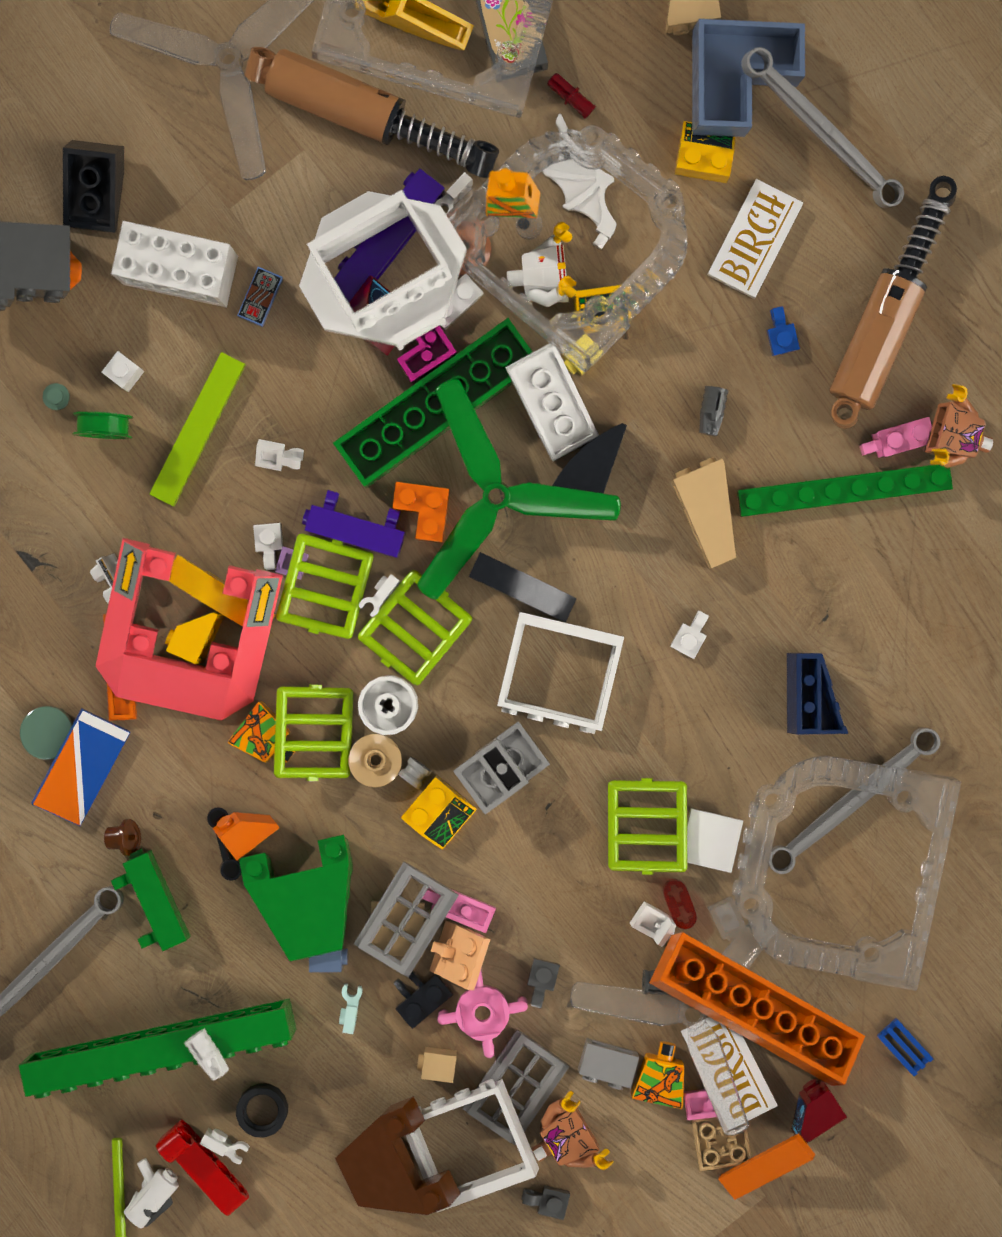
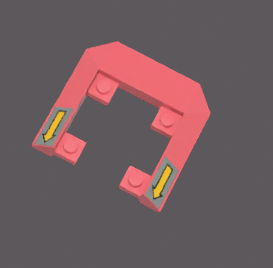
(128, 648)

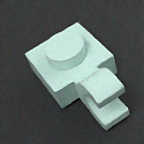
(349, 1015)

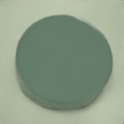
(45, 731)

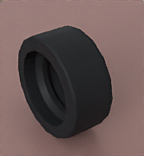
(241, 1110)

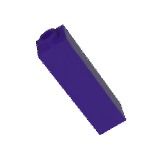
(354, 530)

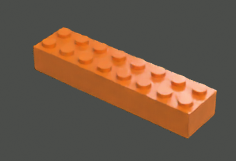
(757, 1009)

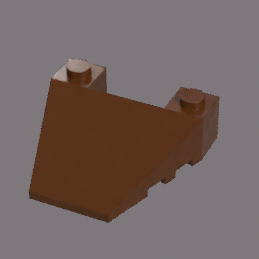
(383, 1171)

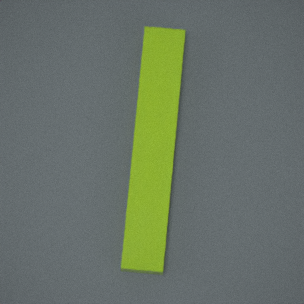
(197, 429)

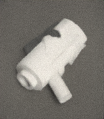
(153, 1197)

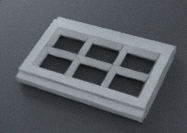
(384, 907)
(538, 1097)

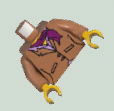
(957, 431)
(569, 1137)

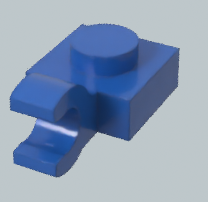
(782, 336)

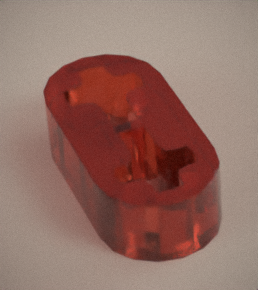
(685, 901)

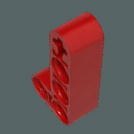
(203, 1166)

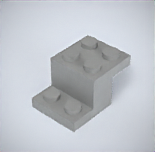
(501, 767)

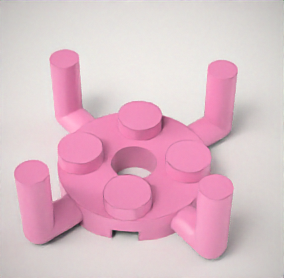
(485, 1029)

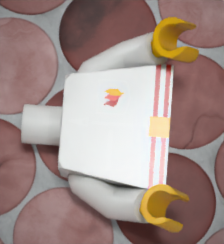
(545, 270)

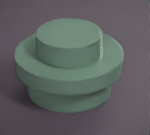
(56, 396)

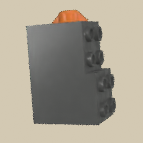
(36, 263)

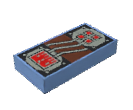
(260, 296)

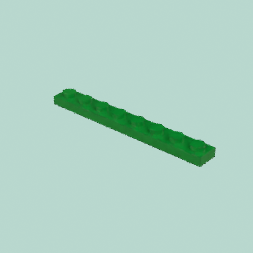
(844, 490)

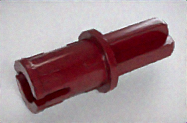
(571, 95)

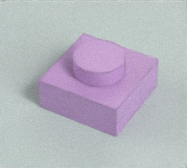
(284, 561)

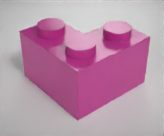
(428, 355)

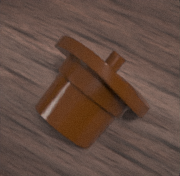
(123, 837)

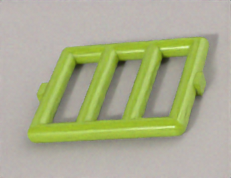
(297, 565)
(432, 658)
(284, 718)
(678, 813)

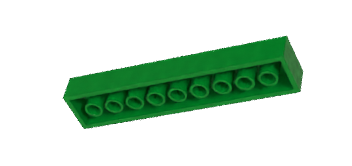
(155, 1048)

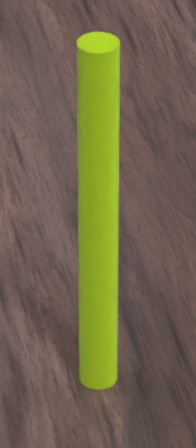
(118, 1187)

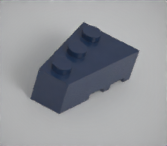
(811, 697)

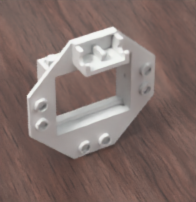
(405, 311)

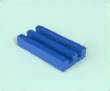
(920, 1064)

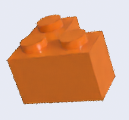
(429, 503)

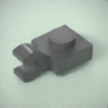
(542, 977)
(550, 1202)

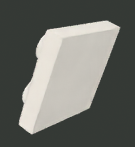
(712, 839)

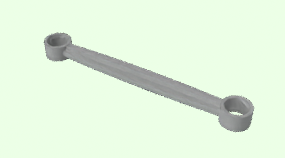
(822, 128)
(848, 804)
(56, 951)

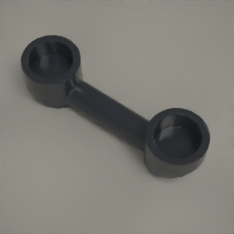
(229, 868)

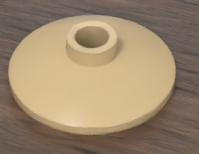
(362, 767)

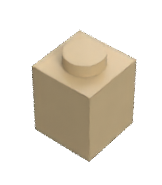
(437, 1064)

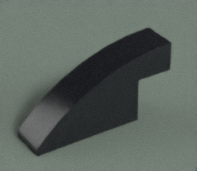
(593, 463)
(522, 587)

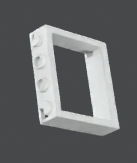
(561, 719)
(491, 1182)

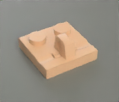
(459, 955)

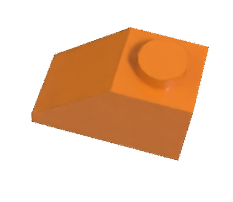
(244, 831)

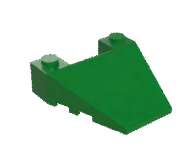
(304, 907)

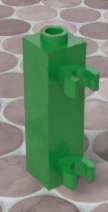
(155, 900)

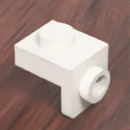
(653, 923)

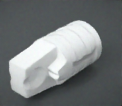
(207, 1054)

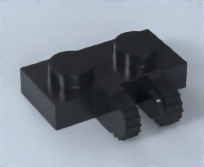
(423, 1000)

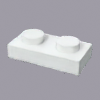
(463, 297)

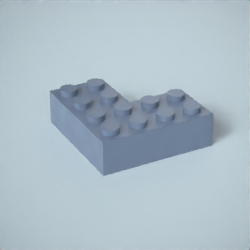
(718, 83)

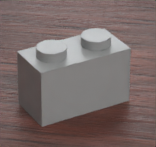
(608, 1064)

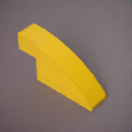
(422, 20)
(207, 589)

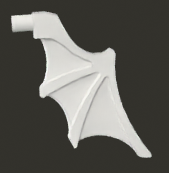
(584, 192)

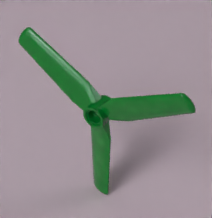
(485, 470)

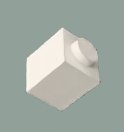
(123, 371)

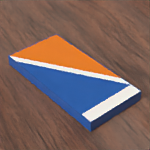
(80, 767)

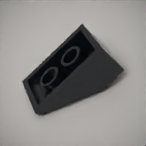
(92, 185)

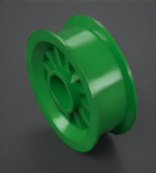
(102, 425)

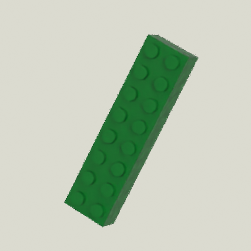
(417, 415)

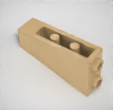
(684, 14)
(707, 509)

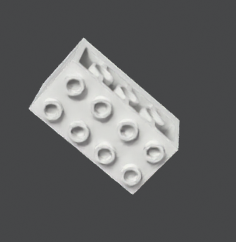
(174, 264)

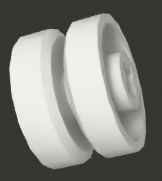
(372, 707)

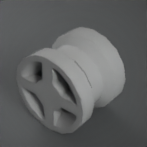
(414, 772)

